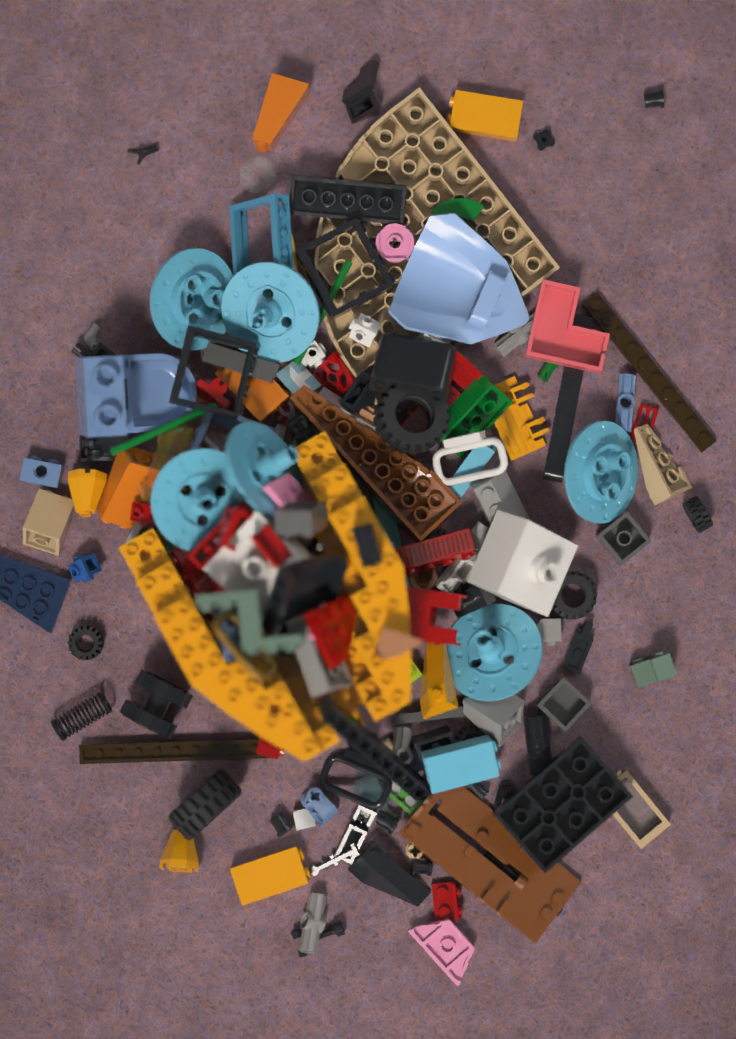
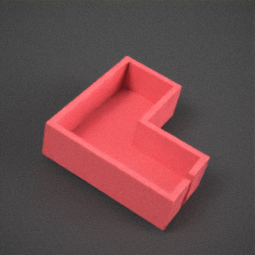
(556, 339)

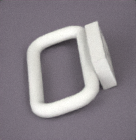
(469, 442)

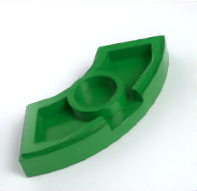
(464, 208)

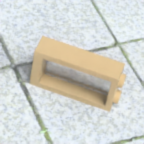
(639, 813)

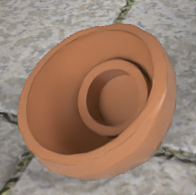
(424, 579)

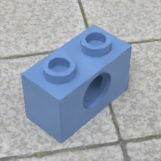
(30, 472)

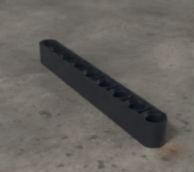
(565, 414)
(372, 748)

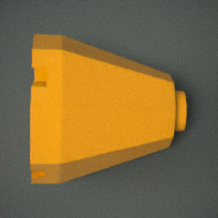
(86, 490)
(179, 854)

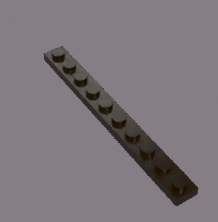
(649, 372)
(169, 751)

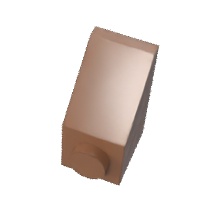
(395, 643)

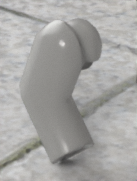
(90, 337)

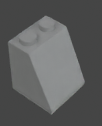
(495, 718)

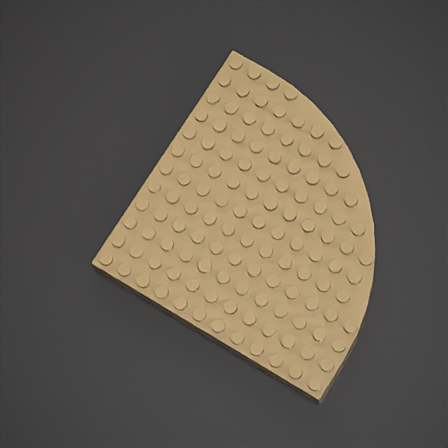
(423, 152)

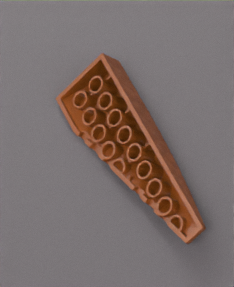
(397, 481)

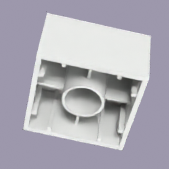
(522, 563)
(247, 566)

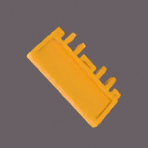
(512, 423)

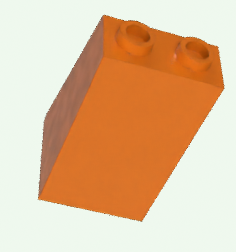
(280, 106)
(262, 398)
(122, 486)

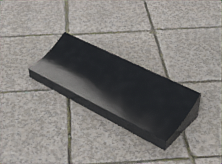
(347, 199)

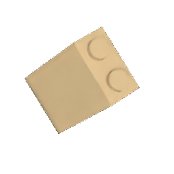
(48, 522)

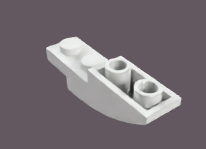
(460, 570)

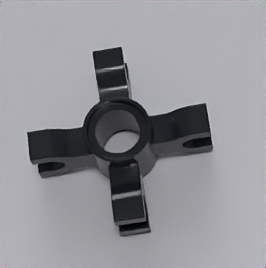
(297, 422)

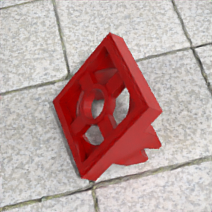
(319, 374)
(213, 392)
(227, 526)

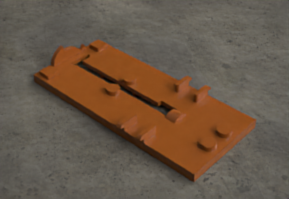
(525, 903)

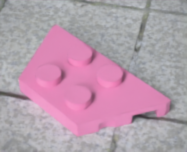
(287, 490)
(445, 946)

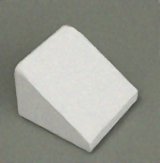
(303, 819)

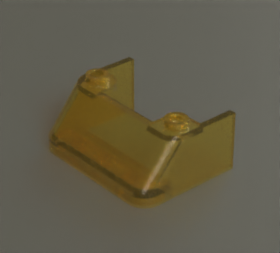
(169, 445)

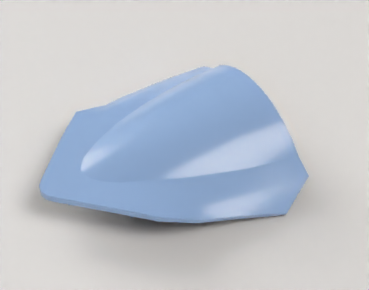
(457, 285)

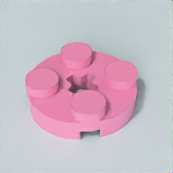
(386, 235)

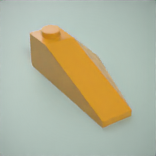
(437, 684)

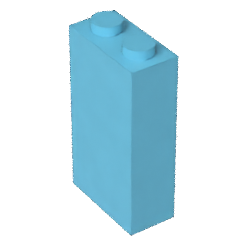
(461, 764)

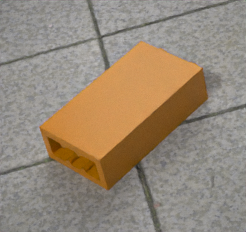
(485, 115)
(270, 875)

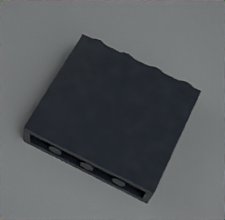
(302, 588)

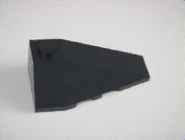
(384, 873)

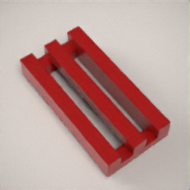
(648, 408)

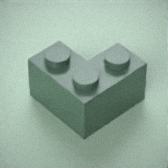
(652, 670)

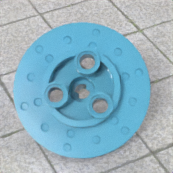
(175, 300)
(261, 318)
(256, 459)
(601, 472)
(178, 513)
(515, 639)

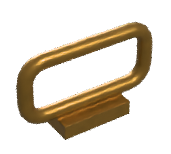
(238, 654)

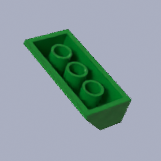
(476, 409)

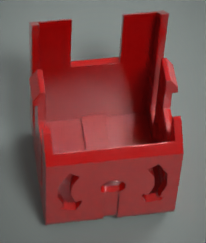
(422, 615)

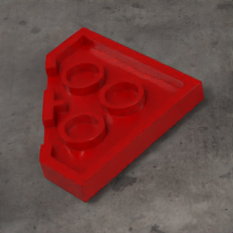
(333, 629)

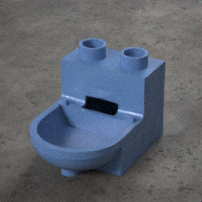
(128, 393)

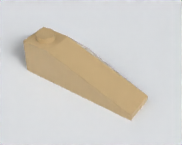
(660, 473)

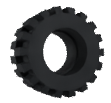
(585, 606)

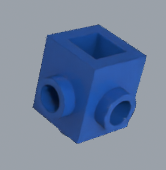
(84, 568)

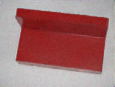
(464, 371)
(271, 546)

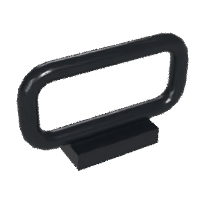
(360, 763)

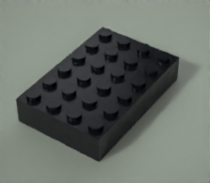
(562, 804)

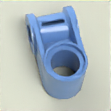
(320, 807)

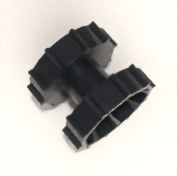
(156, 703)

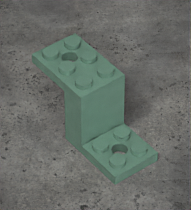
(249, 622)

